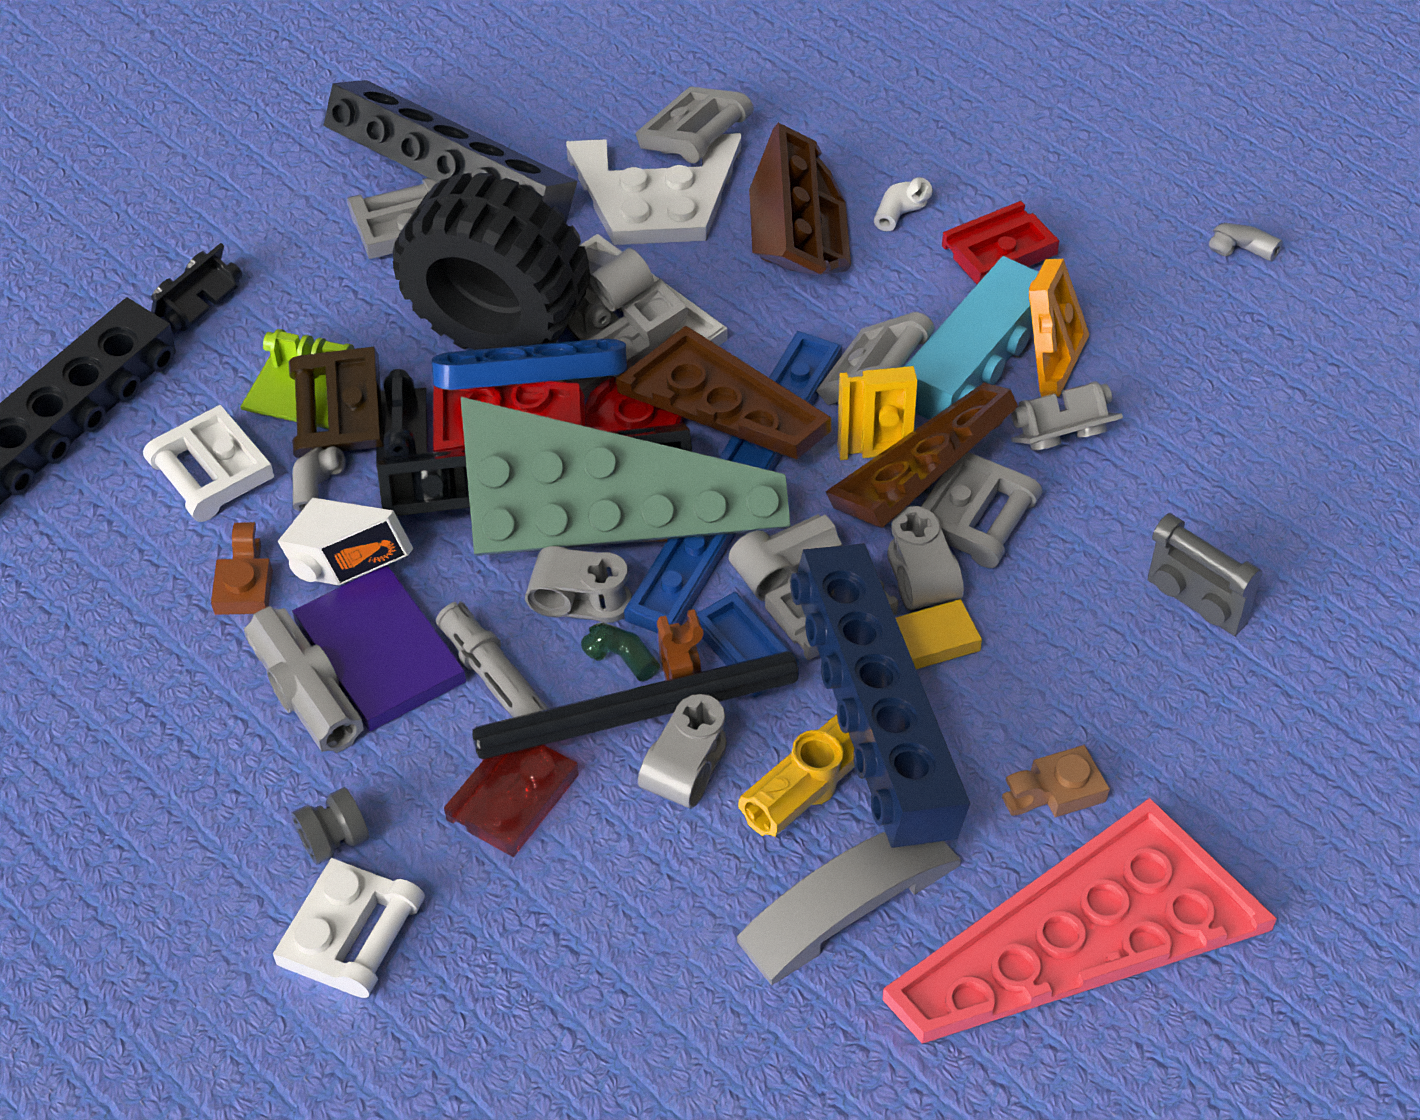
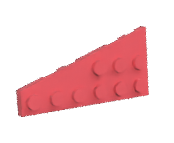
(1100, 915)

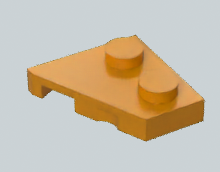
(1057, 326)

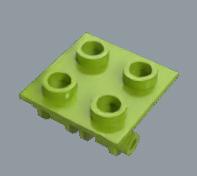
(274, 389)

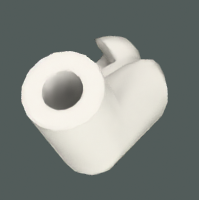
(902, 199)

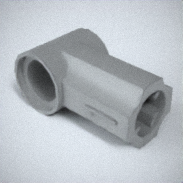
(617, 277)
(769, 561)

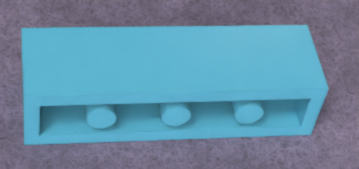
(975, 338)

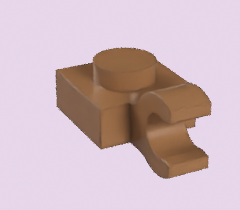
(1062, 780)

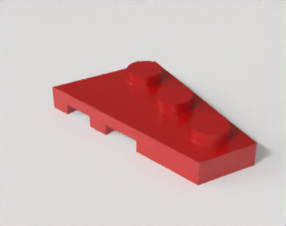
(548, 399)

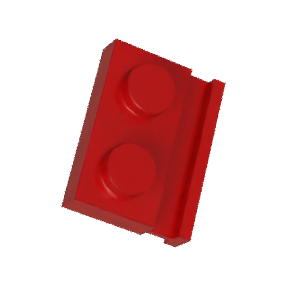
(1000, 233)

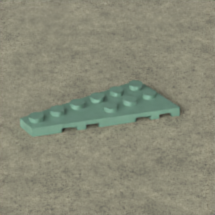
(580, 486)

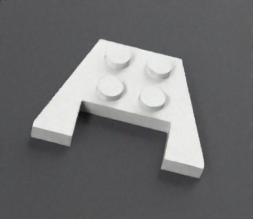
(658, 202)

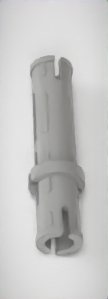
(481, 652)

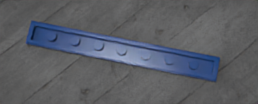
(689, 562)

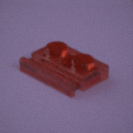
(511, 796)

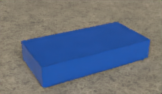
(738, 632)

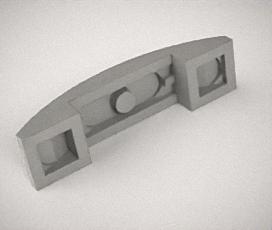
(645, 326)
(835, 897)

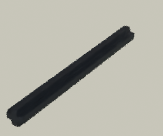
(632, 705)

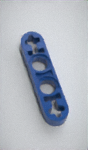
(529, 364)

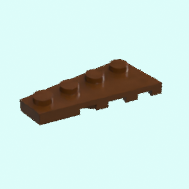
(724, 393)
(913, 463)

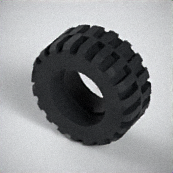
(491, 263)

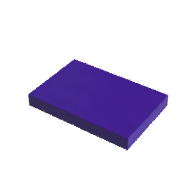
(380, 647)

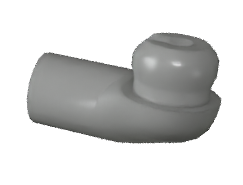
(1246, 237)
(312, 470)

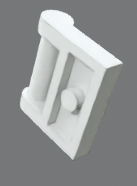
(220, 450)
(333, 920)

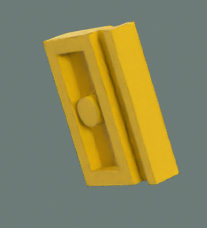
(875, 410)

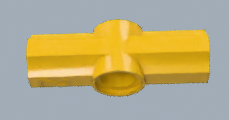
(799, 780)

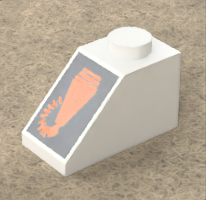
(342, 541)

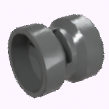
(325, 828)

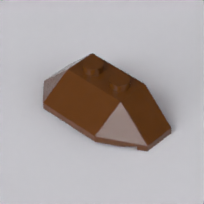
(798, 207)

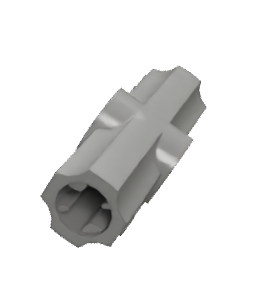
(303, 679)

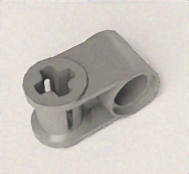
(922, 560)
(575, 581)
(686, 751)

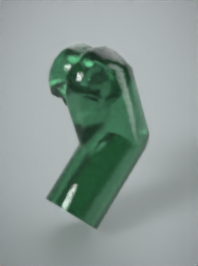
(623, 643)

